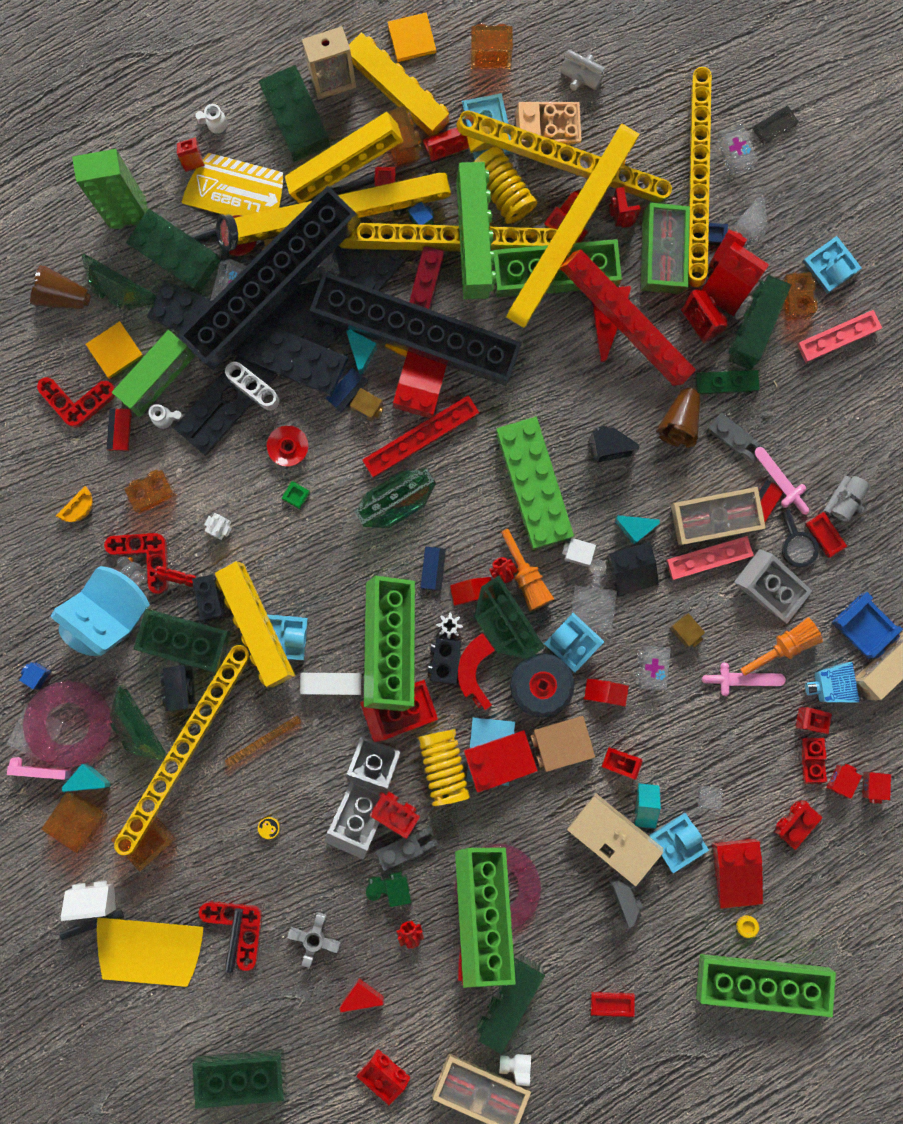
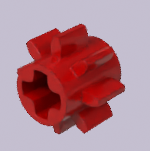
(504, 569)
(410, 935)

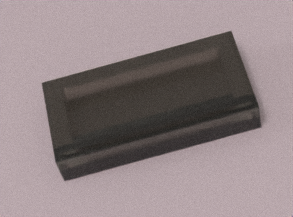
(775, 125)

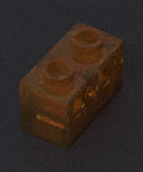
(803, 296)
(151, 497)

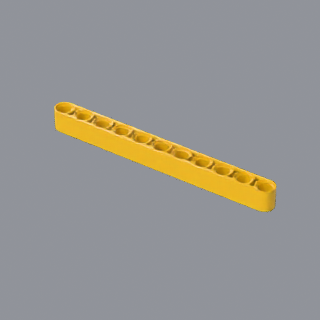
(554, 158)
(701, 167)
(363, 202)
(572, 225)
(438, 233)
(174, 756)

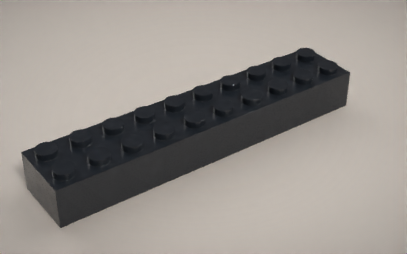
(270, 278)
(415, 329)

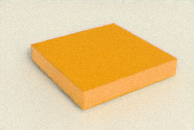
(412, 37)
(114, 350)

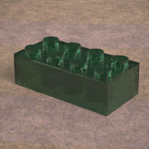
(294, 113)
(174, 250)
(758, 322)
(182, 640)
(509, 1005)
(239, 1078)

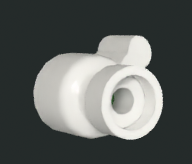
(213, 118)
(162, 416)
(519, 1066)

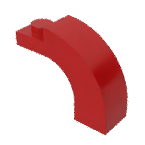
(467, 667)

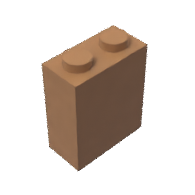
(562, 743)

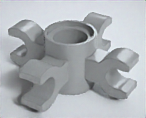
(298, 935)

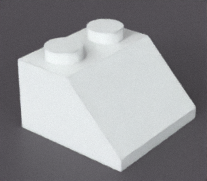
(88, 901)

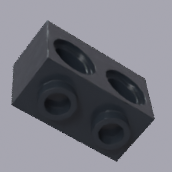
(208, 598)
(450, 661)

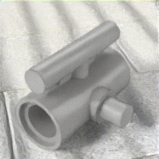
(582, 70)
(847, 498)

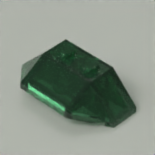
(114, 286)
(395, 499)
(505, 622)
(133, 727)

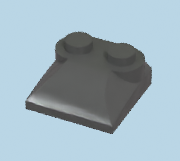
(373, 765)
(628, 905)

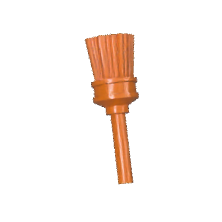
(528, 577)
(789, 644)

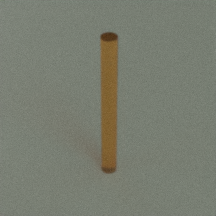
(263, 741)

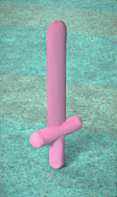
(792, 494)
(738, 679)

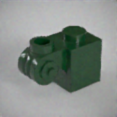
(395, 887)

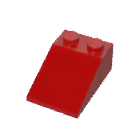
(734, 278)
(704, 316)
(419, 385)
(389, 723)
(500, 761)
(738, 873)

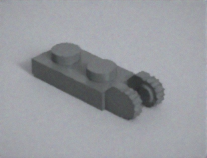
(734, 436)
(403, 849)

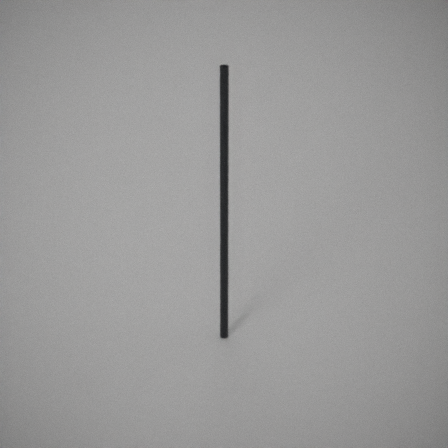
(343, 188)

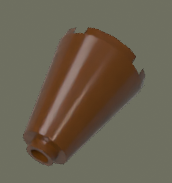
(57, 291)
(681, 420)

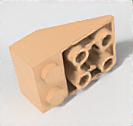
(551, 120)

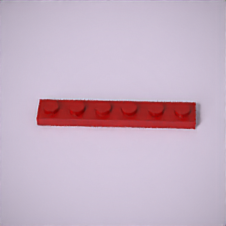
(420, 436)

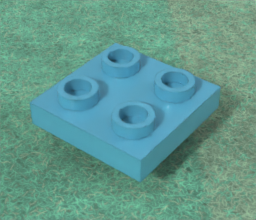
(832, 264)
(291, 634)
(574, 642)
(680, 842)

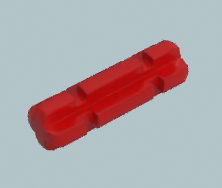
(174, 576)

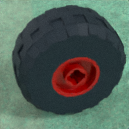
(542, 685)

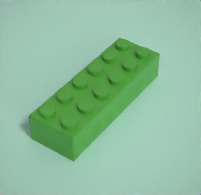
(110, 187)
(475, 230)
(516, 265)
(534, 483)
(389, 643)
(484, 917)
(766, 985)

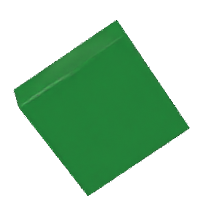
(295, 495)

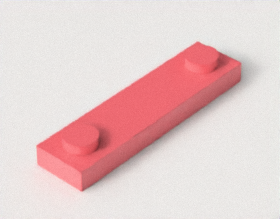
(839, 336)
(709, 558)

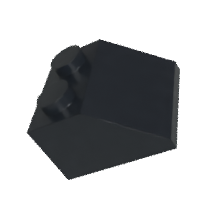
(611, 444)
(633, 568)
(178, 688)

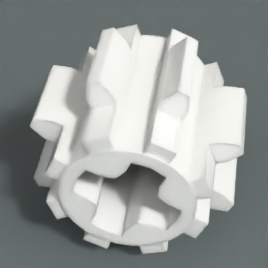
(218, 526)
(445, 621)

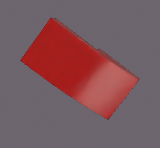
(814, 760)

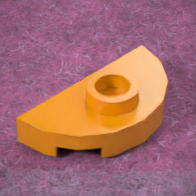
(78, 507)

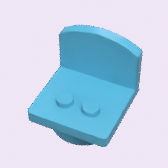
(101, 612)

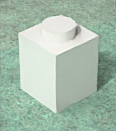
(579, 552)

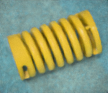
(506, 186)
(447, 766)

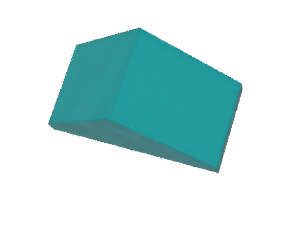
(362, 349)
(635, 527)
(85, 778)
(647, 805)

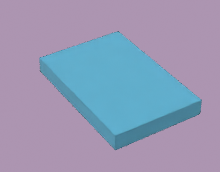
(489, 106)
(487, 730)

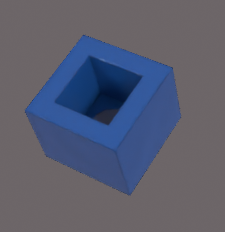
(421, 215)
(34, 675)

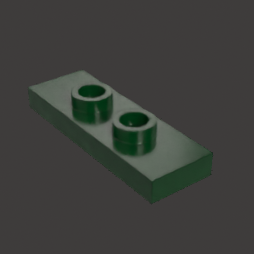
(727, 382)

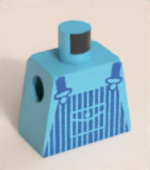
(835, 684)

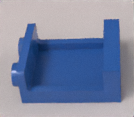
(867, 626)

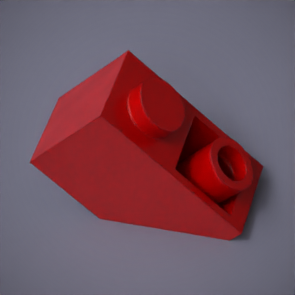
(730, 237)

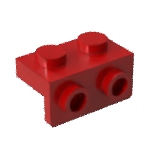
(623, 215)

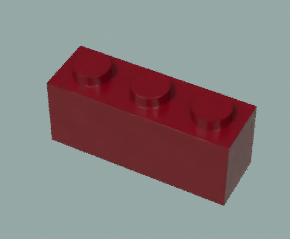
(427, 277)

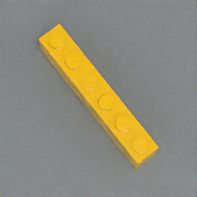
(397, 85)
(344, 158)
(254, 625)

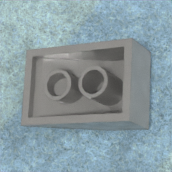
(773, 585)
(352, 826)

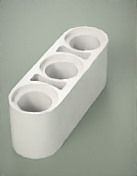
(247, 377)
(331, 683)

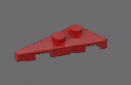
(605, 328)

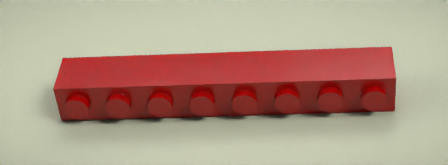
(627, 318)

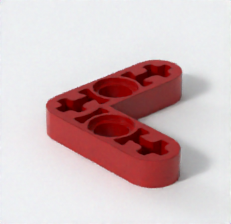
(71, 407)
(151, 553)
(246, 926)

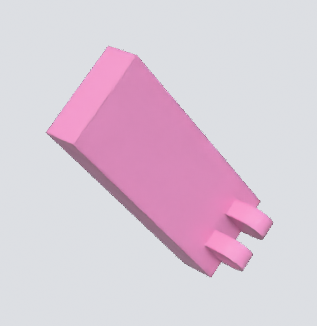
(15, 768)

